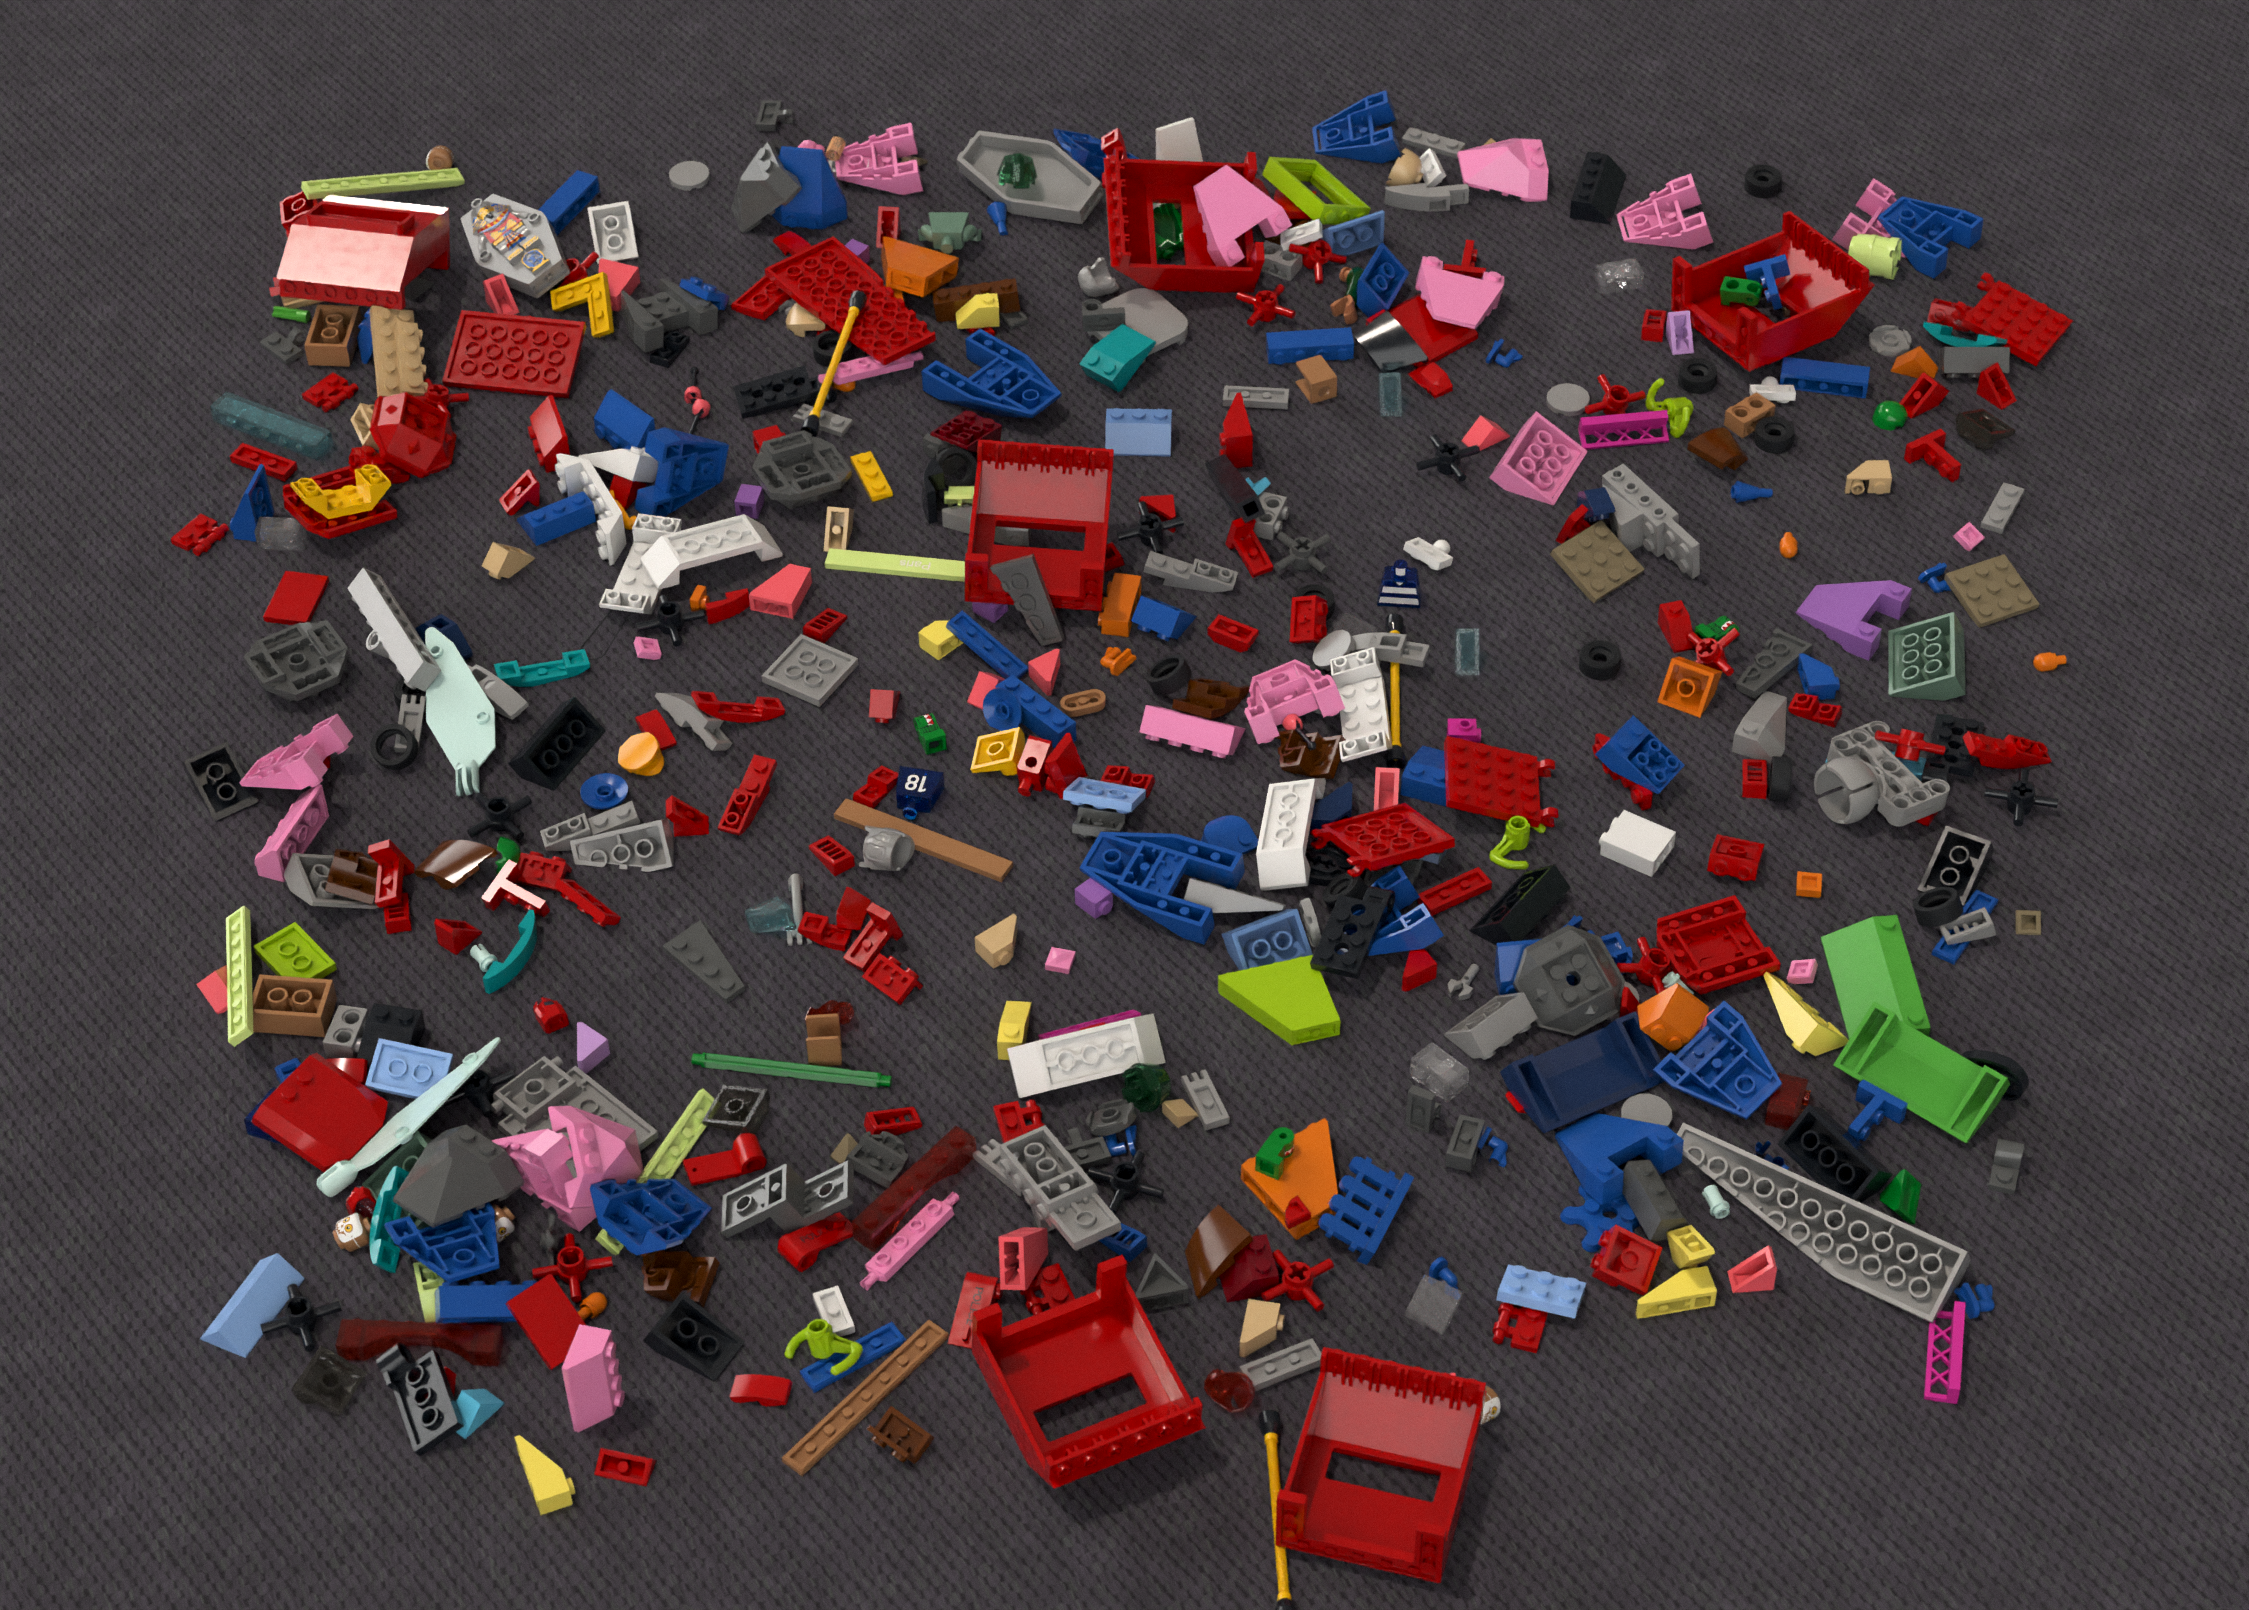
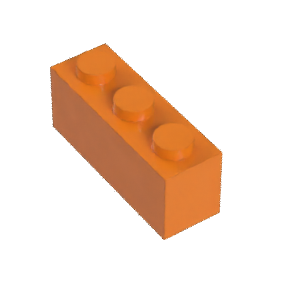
(1120, 604)

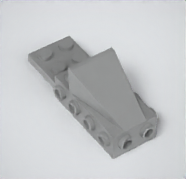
(1648, 521)
(1057, 1188)

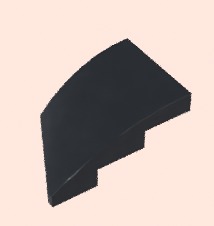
(1389, 344)
(932, 482)

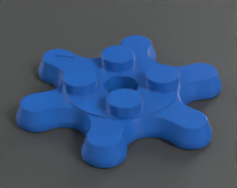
(1592, 1219)

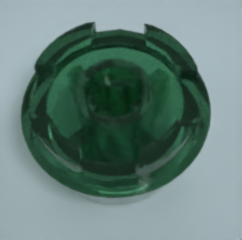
(1017, 170)
(1146, 1086)

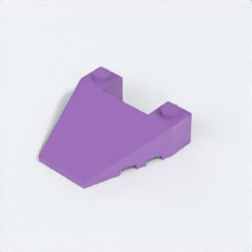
(1846, 608)

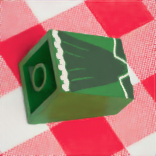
(1167, 230)

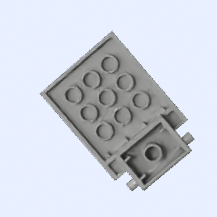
(546, 1085)

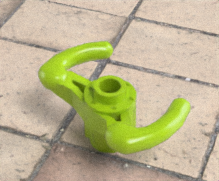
(1678, 409)
(1515, 838)
(824, 1344)

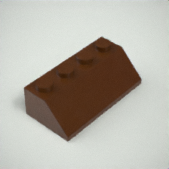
(950, 300)

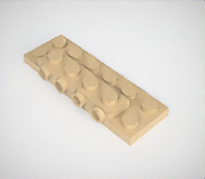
(397, 352)

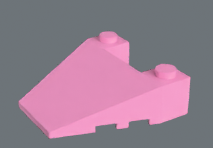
(884, 167)
(1874, 202)
(1231, 208)
(1661, 218)
(1456, 296)
(1286, 691)
(302, 760)
(542, 1165)

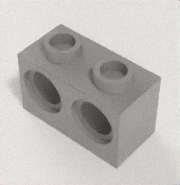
(1281, 262)
(1275, 511)
(345, 1032)

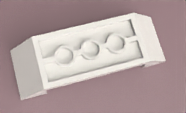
(579, 475)
(706, 545)
(634, 587)
(1364, 697)
(1286, 833)
(1085, 1055)

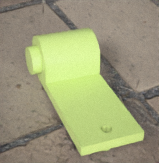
(959, 495)

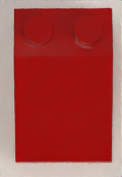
(1237, 435)

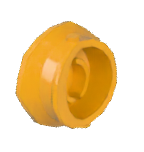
(641, 755)

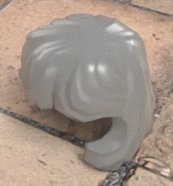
(1097, 279)

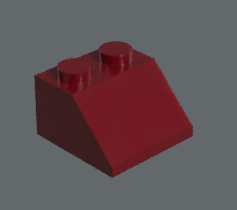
(1252, 1272)

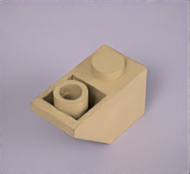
(1876, 477)

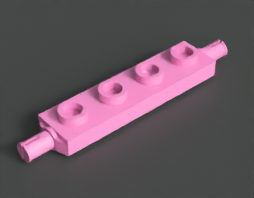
(870, 367)
(909, 1240)

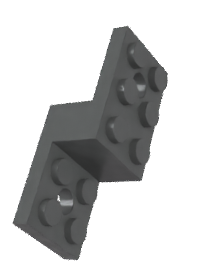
(787, 1199)

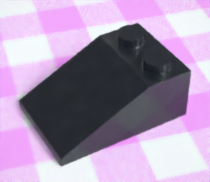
(216, 780)
(1957, 863)
(392, 1024)
(694, 1338)

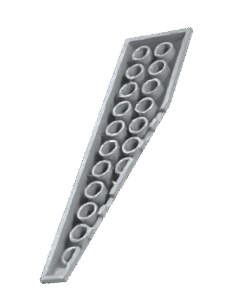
(1836, 1231)

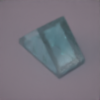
(1390, 394)
(1467, 651)
(770, 916)

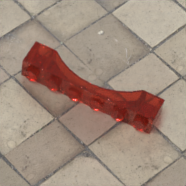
(884, 1214)
(367, 1338)

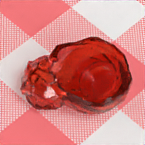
(844, 1010)
(1224, 1385)

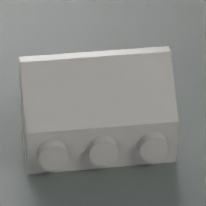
(1493, 1025)

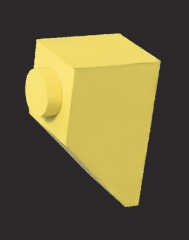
(979, 312)
(938, 639)

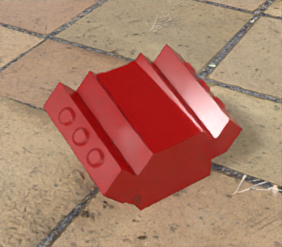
(294, 207)

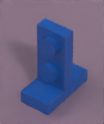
(1766, 273)
(1878, 1104)

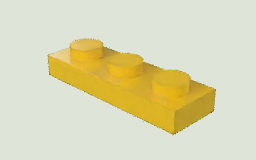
(871, 476)

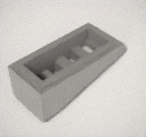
(1979, 919)

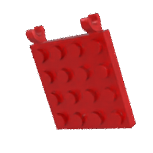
(2014, 316)
(1495, 781)
(1384, 838)

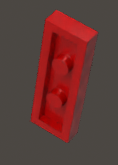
(274, 465)
(1455, 891)
(587, 902)

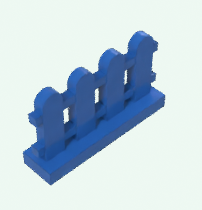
(1365, 1219)

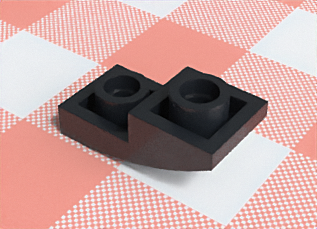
(673, 346)

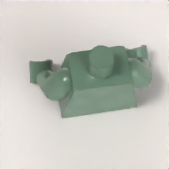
(949, 231)

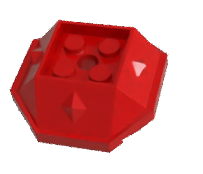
(412, 434)

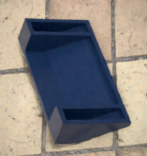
(1584, 1074)

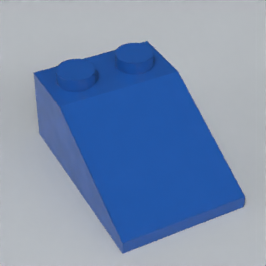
(254, 504)
(1425, 776)

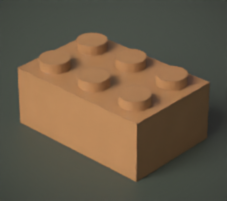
(333, 335)
(293, 1005)

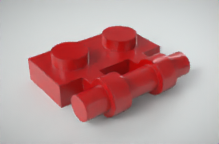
(326, 391)
(195, 532)
(1011, 1119)
(1053, 1288)
(1528, 1328)

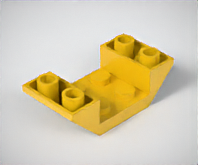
(369, 489)

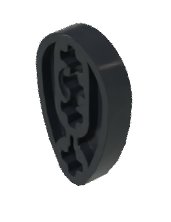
(1326, 856)
(2004, 1065)

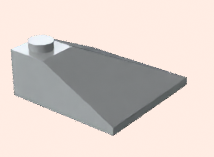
(307, 879)

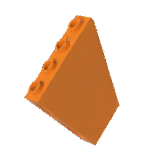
(915, 267)
(1305, 1173)

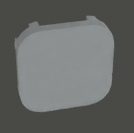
(1151, 316)

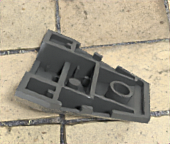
(763, 187)
(457, 1174)

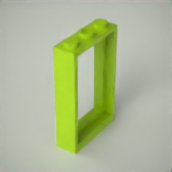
(1286, 177)

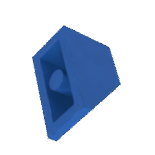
(1817, 678)

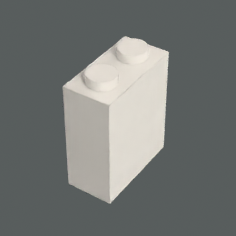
(1637, 843)

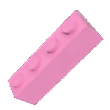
(1190, 730)
(293, 833)
(592, 1377)

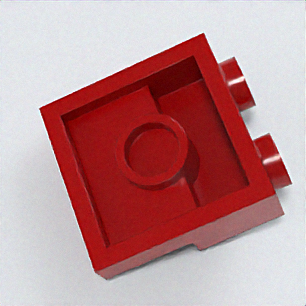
(368, 456)
(1735, 858)
(1625, 1260)

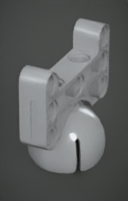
(1872, 777)

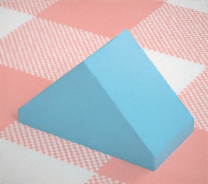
(475, 1408)

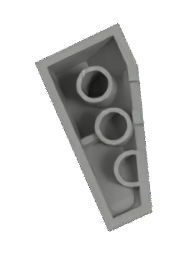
(960, 518)
(1763, 728)
(641, 845)
(1226, 900)

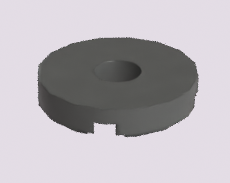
(1111, 1117)

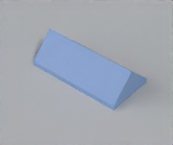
(254, 1303)

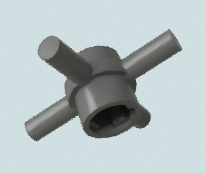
(1302, 553)

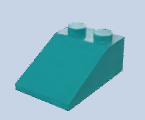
(1117, 357)

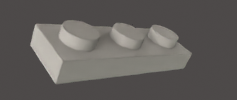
(1439, 144)
(1258, 397)
(2002, 508)
(1283, 1364)

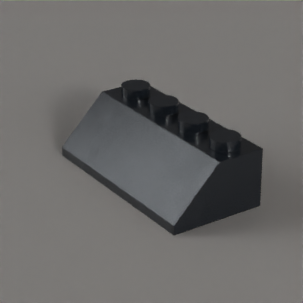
(1597, 189)
(557, 745)
(1522, 906)
(1833, 1155)

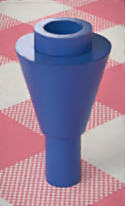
(997, 212)
(1744, 492)

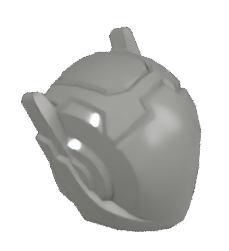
(886, 849)

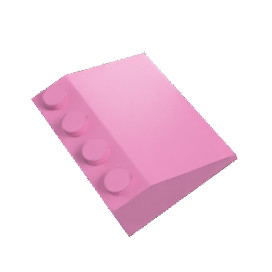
(1539, 461)

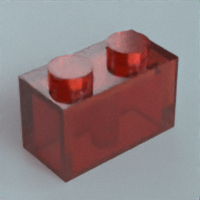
(1787, 1102)

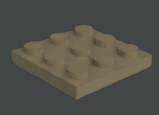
(1597, 561)
(1991, 591)

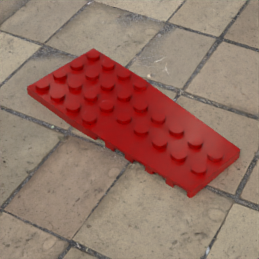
(822, 284)

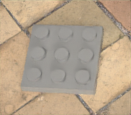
(810, 670)

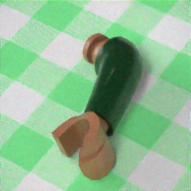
(1348, 304)

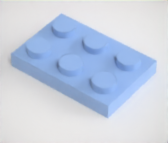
(1104, 795)
(406, 1068)
(1541, 1291)

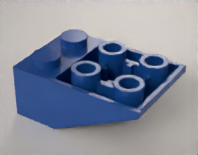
(1640, 756)

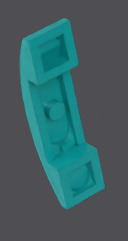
(1944, 333)
(536, 674)
(501, 973)
(382, 1248)

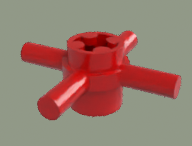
(1317, 255)
(578, 270)
(1265, 305)
(439, 396)
(1615, 398)
(1712, 652)
(1909, 744)
(1651, 967)
(572, 1266)
(1297, 1280)

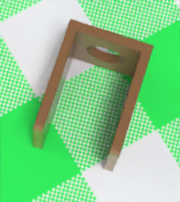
(1319, 379)
(824, 1040)

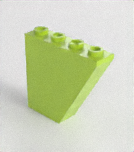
(1284, 999)

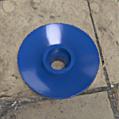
(1002, 709)
(604, 791)

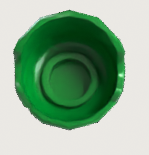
(1889, 415)
(509, 851)

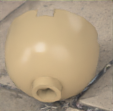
(1406, 170)

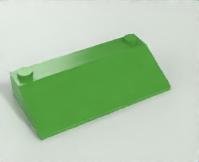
(1872, 965)
(1922, 1073)

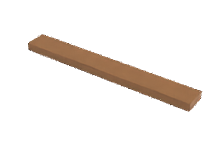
(927, 840)
(865, 1398)

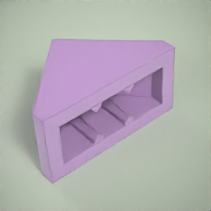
(1679, 332)
(590, 1047)

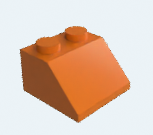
(1689, 686)
(1672, 1017)

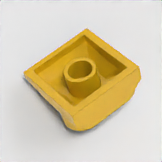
(999, 752)

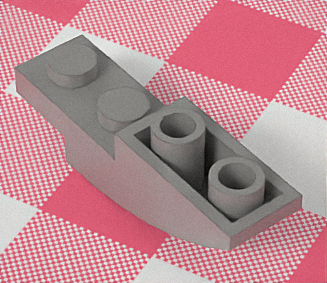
(1421, 198)
(1195, 576)
(1393, 648)
(501, 695)
(687, 714)
(559, 835)

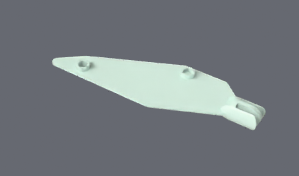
(459, 713)
(403, 1124)

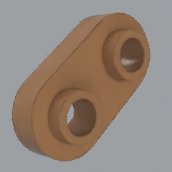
(1081, 703)

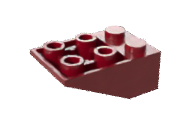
(967, 430)

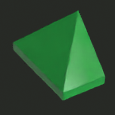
(1902, 1196)

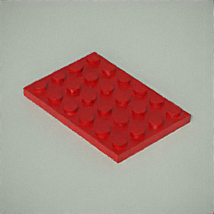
(514, 354)

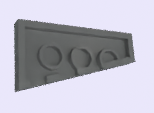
(1030, 596)
(1774, 661)
(703, 959)

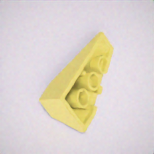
(1802, 1021)

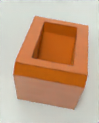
(1914, 364)

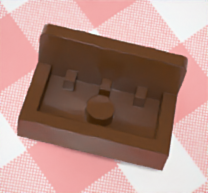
(902, 1435)

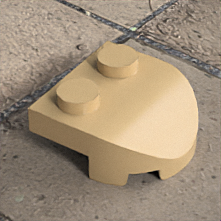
(801, 320)

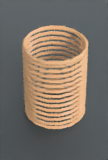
(838, 152)

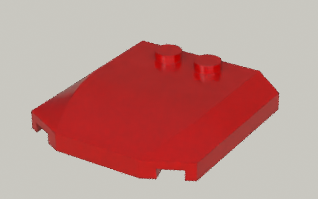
(1432, 335)
(335, 527)
(1714, 946)
(322, 1113)

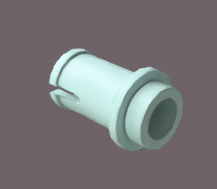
(483, 957)
(1671, 979)
(1718, 1207)

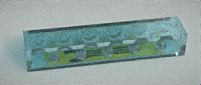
(272, 426)

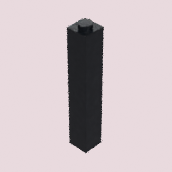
(1235, 488)

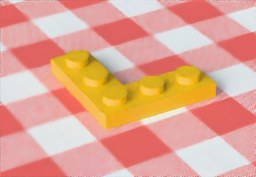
(591, 290)

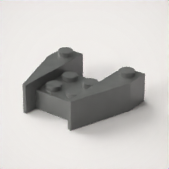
(667, 311)

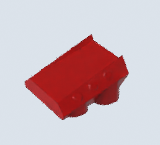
(1063, 766)

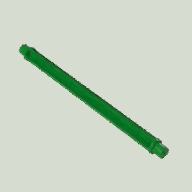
(790, 1069)

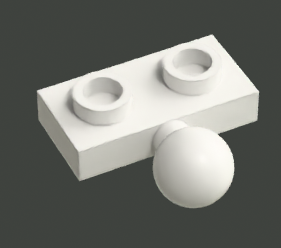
(1773, 391)
(1434, 555)

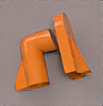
(1117, 661)

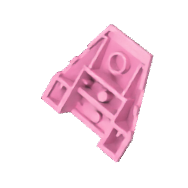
(1507, 166)
(599, 1151)

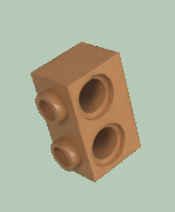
(1746, 414)

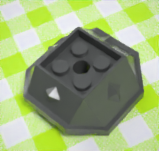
(800, 469)
(298, 660)
(1555, 1002)

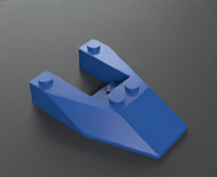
(1004, 386)
(1147, 869)

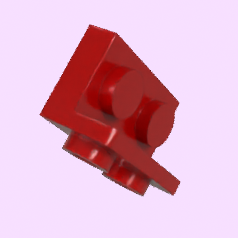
(1941, 312)
(1308, 619)
(541, 871)
(891, 979)

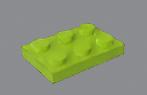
(294, 954)

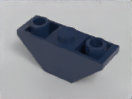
(1597, 502)
(448, 629)
(1333, 807)

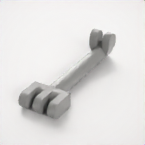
(795, 886)

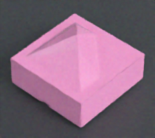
(1968, 537)
(647, 648)
(1060, 960)
(1802, 971)

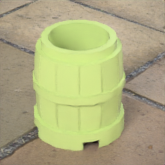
(1877, 254)

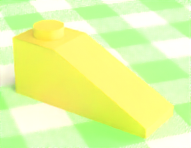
(1013, 1027)
(1688, 1247)
(1682, 1292)
(545, 1478)

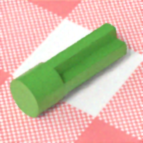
(293, 314)

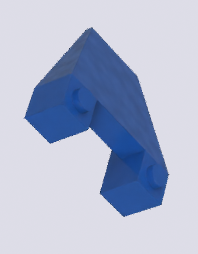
(1355, 133)
(1927, 229)
(685, 470)
(1401, 932)
(1606, 1141)

